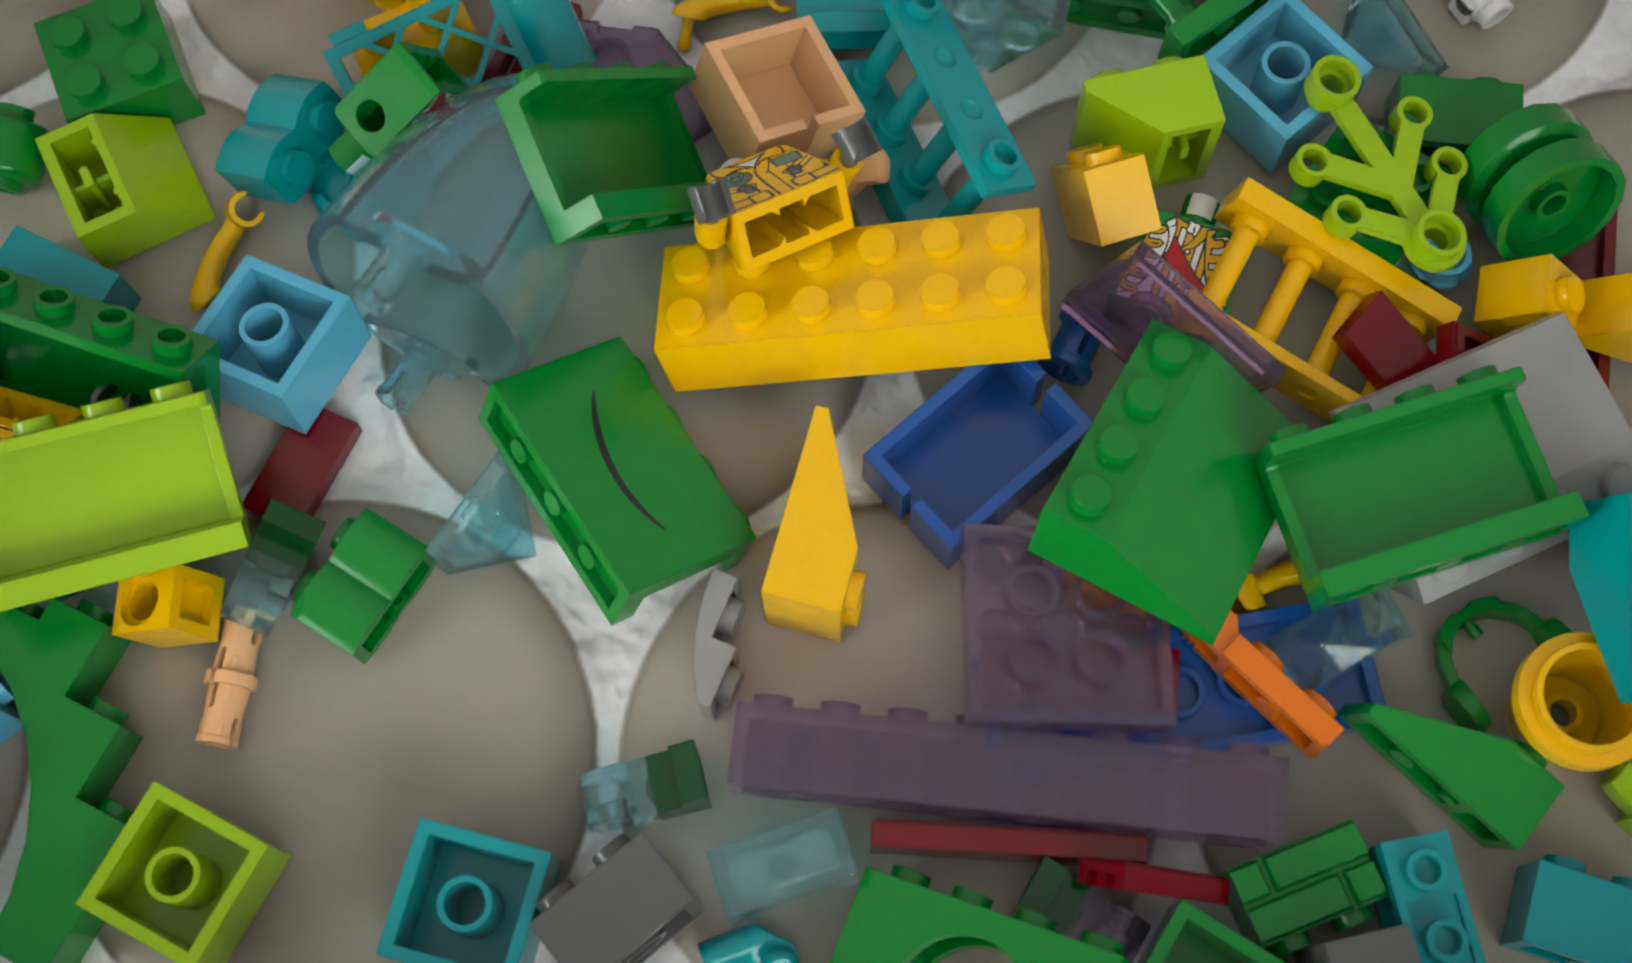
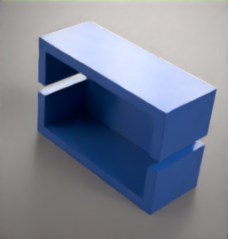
(975, 452)

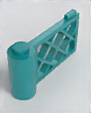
(535, 28)

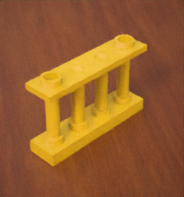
(1309, 251)

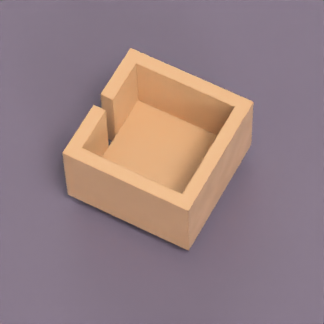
(775, 90)

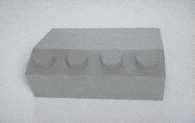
(1568, 411)

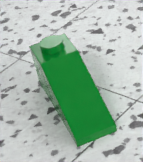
(1479, 780)

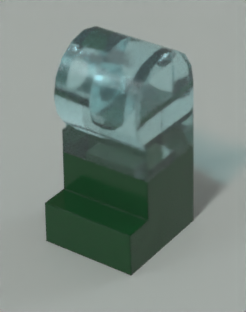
(271, 567)
(645, 789)

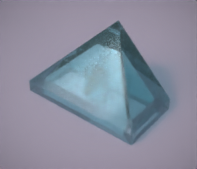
(1390, 36)
(487, 525)
(1340, 638)

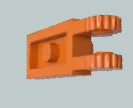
(1258, 678)

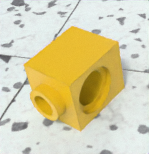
(169, 607)

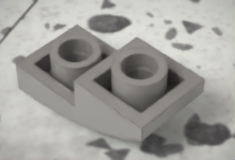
(714, 661)

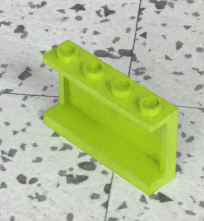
(115, 495)

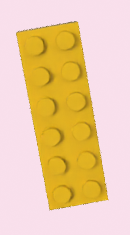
(859, 304)

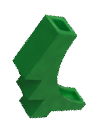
(75, 755)

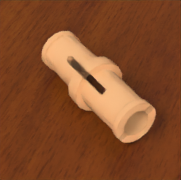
(229, 686)

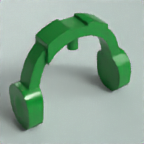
(1458, 696)

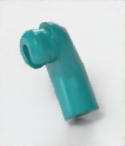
(748, 945)

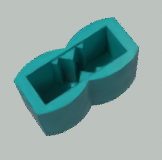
(282, 139)

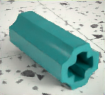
(847, 22)

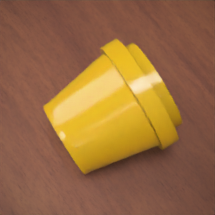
(1573, 675)

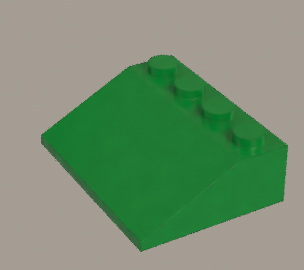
(1167, 485)

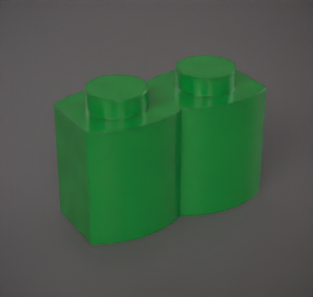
(362, 585)

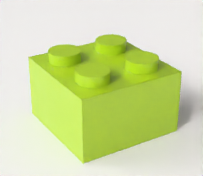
(183, 879)

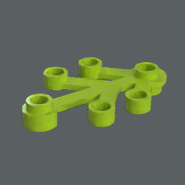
(1383, 172)

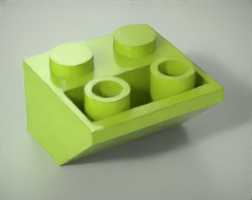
(1154, 111)
(124, 183)

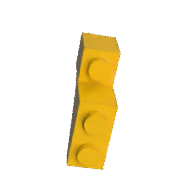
(1537, 286)

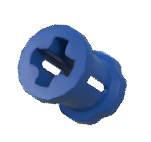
(1071, 353)

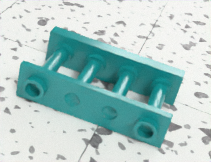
(963, 104)

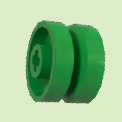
(1539, 183)

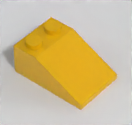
(814, 562)

